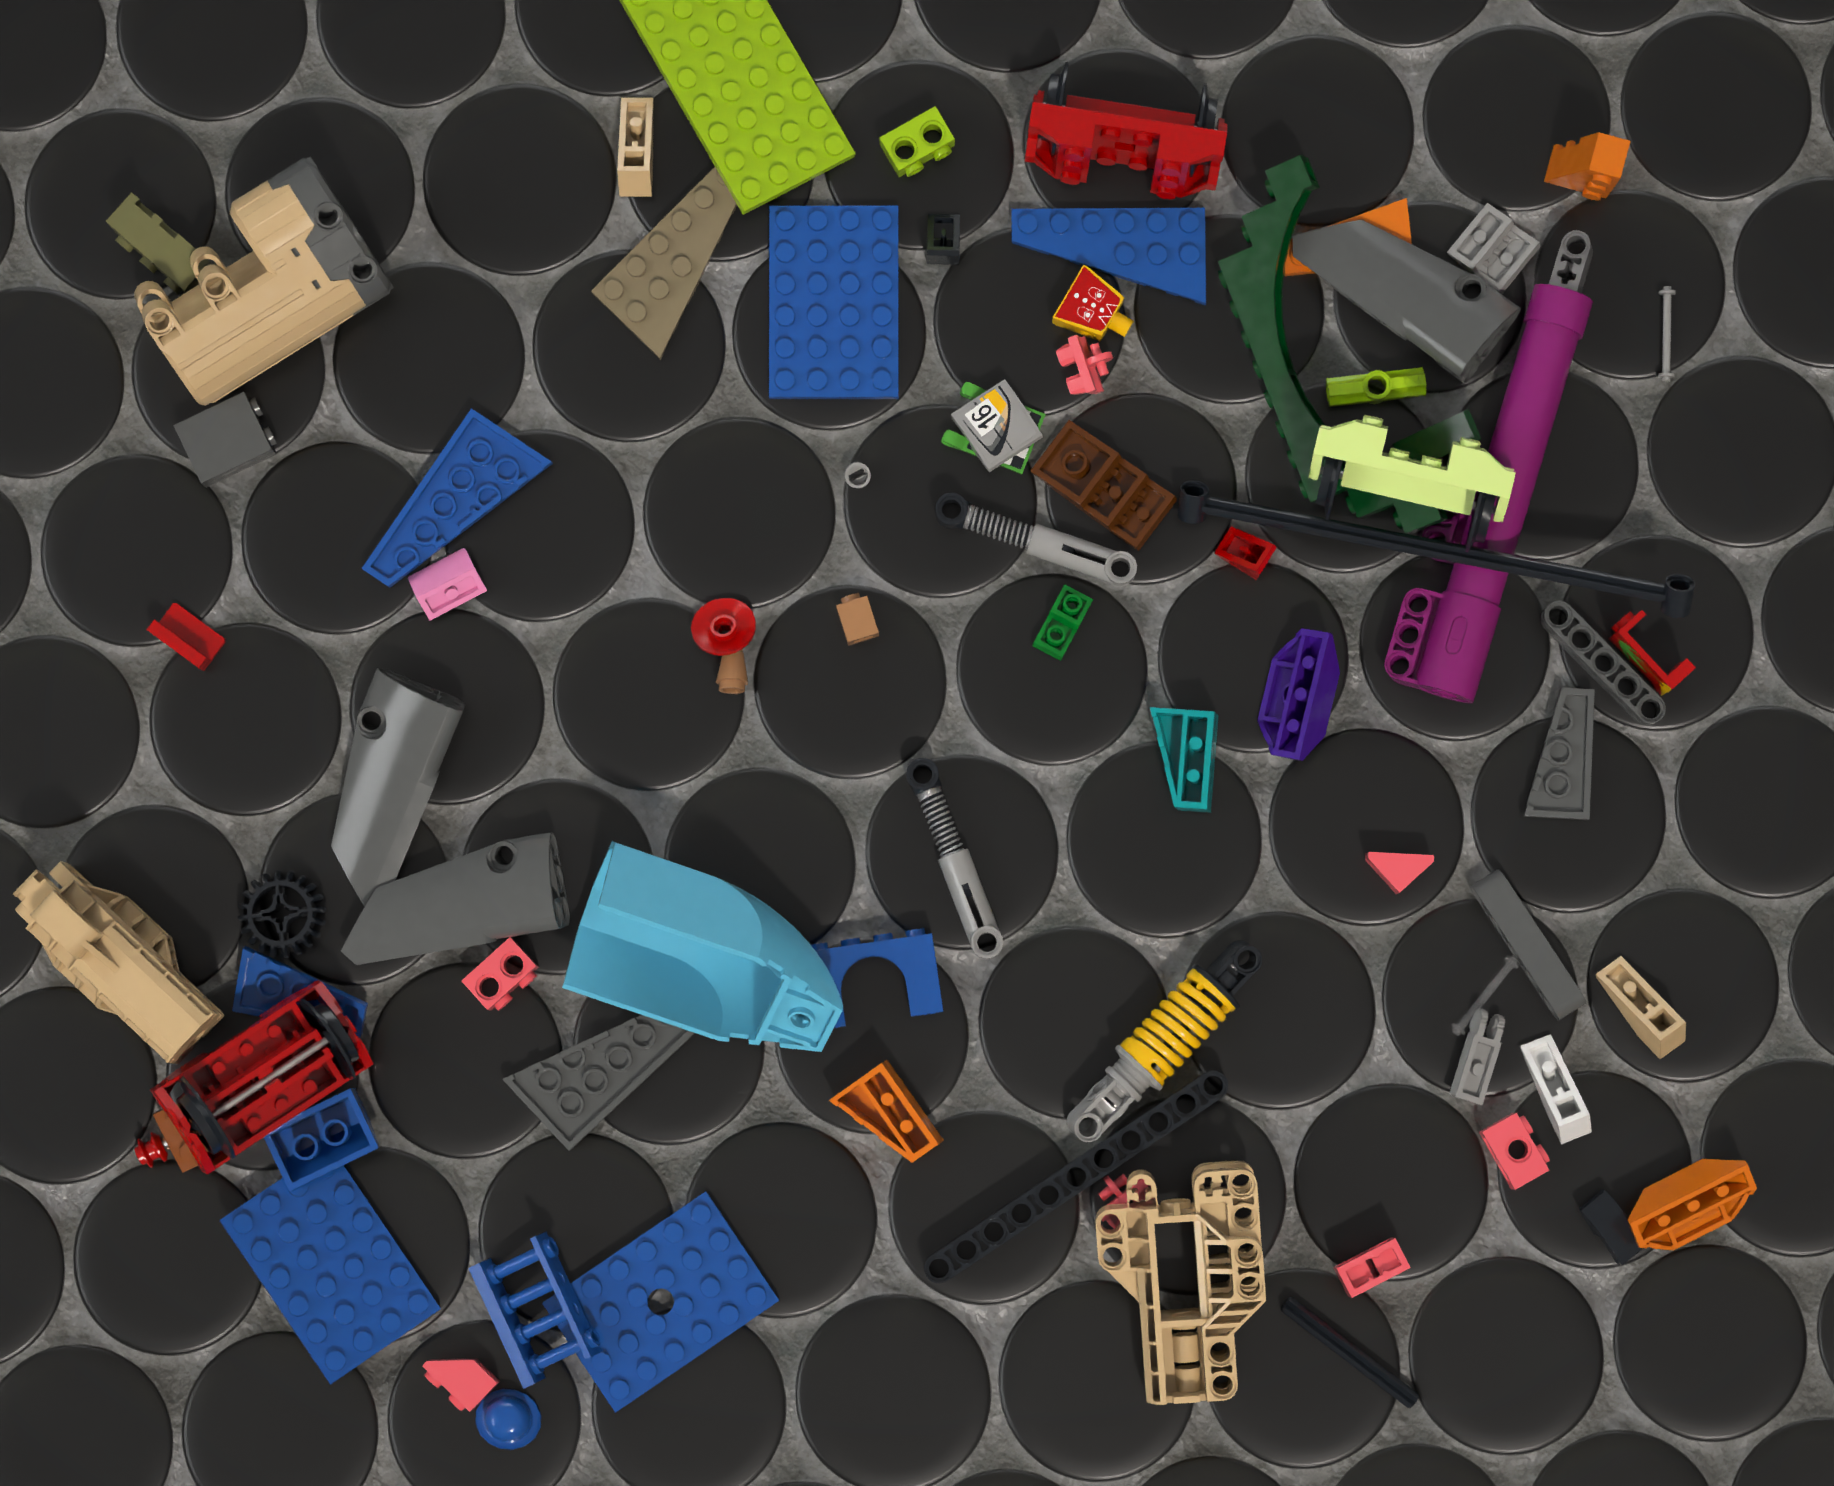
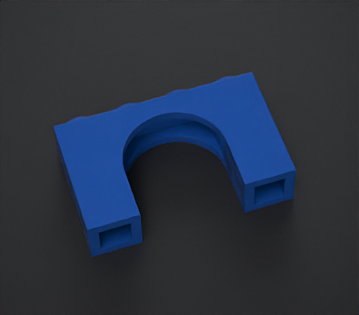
(911, 954)

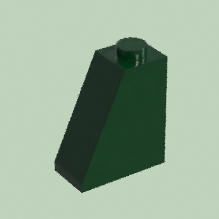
(1438, 438)

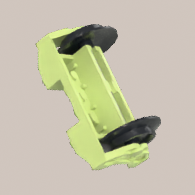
(1409, 479)

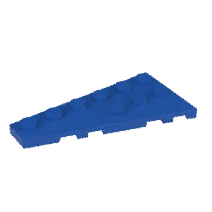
(1134, 244)

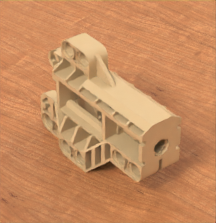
(117, 959)
(1218, 1313)

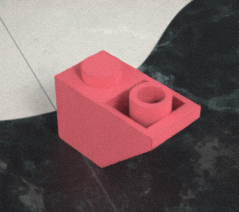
(463, 1378)

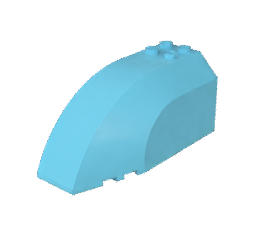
(699, 956)

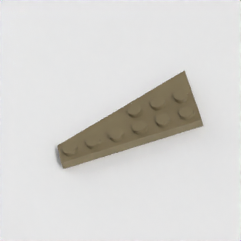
(664, 269)

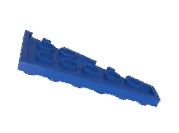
(465, 483)

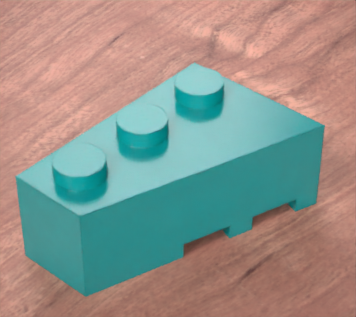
(1188, 755)

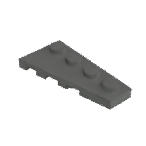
(1565, 765)

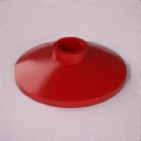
(720, 616)

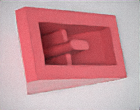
(1397, 868)

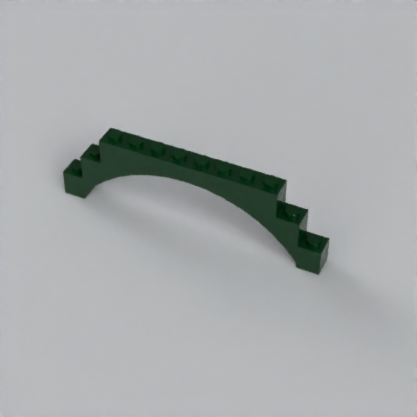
(1256, 291)

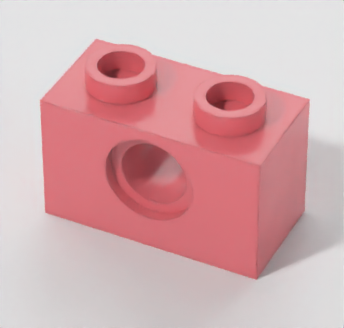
(1498, 1138)

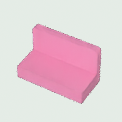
(446, 584)

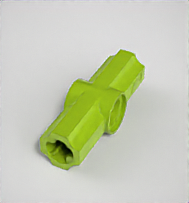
(1396, 383)

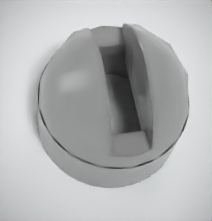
(860, 481)

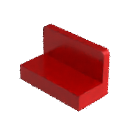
(188, 636)

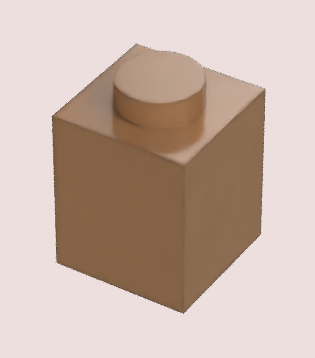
(857, 619)

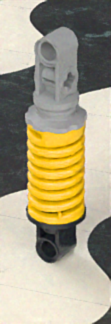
(1147, 1056)

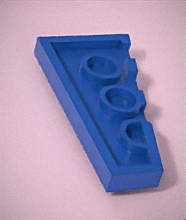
(266, 982)

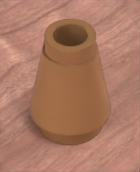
(732, 673)

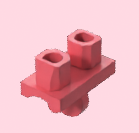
(1078, 352)
(1121, 1197)

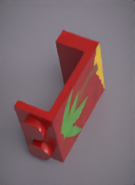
(1642, 661)

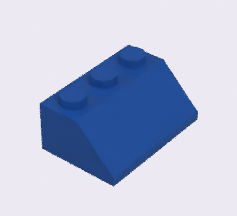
(322, 1139)

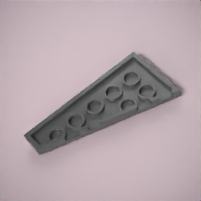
(595, 1076)

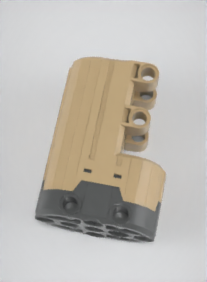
(293, 287)

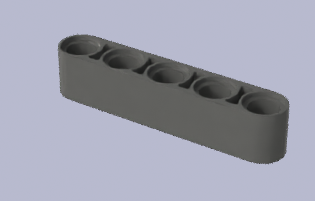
(1618, 667)
(1528, 944)

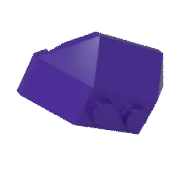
(1299, 694)

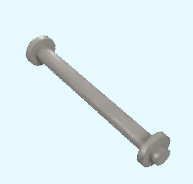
(1666, 348)

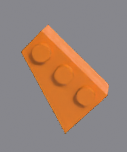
(1590, 166)
(889, 1111)

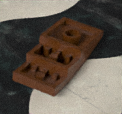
(1103, 485)

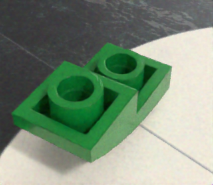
(1062, 622)

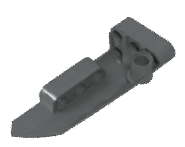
(1410, 292)
(391, 776)
(464, 903)

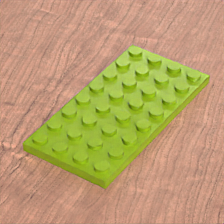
(743, 93)

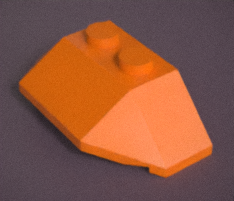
(1691, 1203)

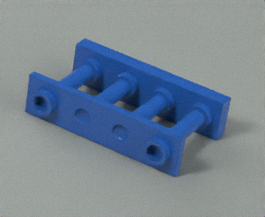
(503, 1309)

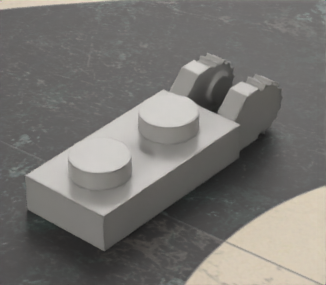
(1478, 1057)

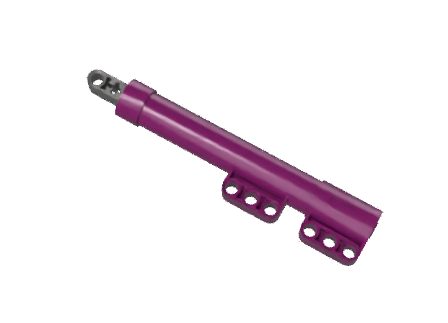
(1461, 621)

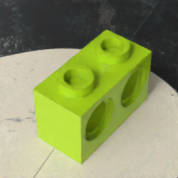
(912, 135)

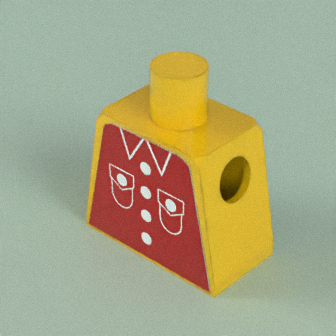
(1092, 307)

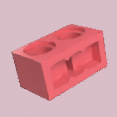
(495, 967)
(1371, 1267)

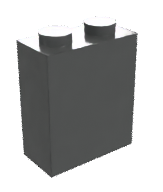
(226, 439)

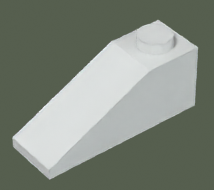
(1557, 1089)

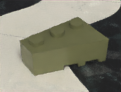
(156, 242)

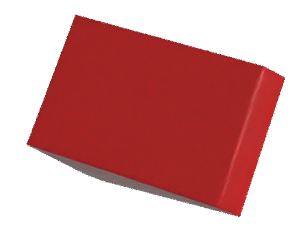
(1245, 551)

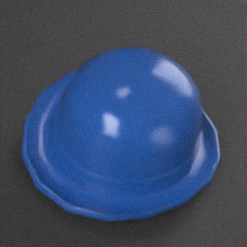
(508, 1419)

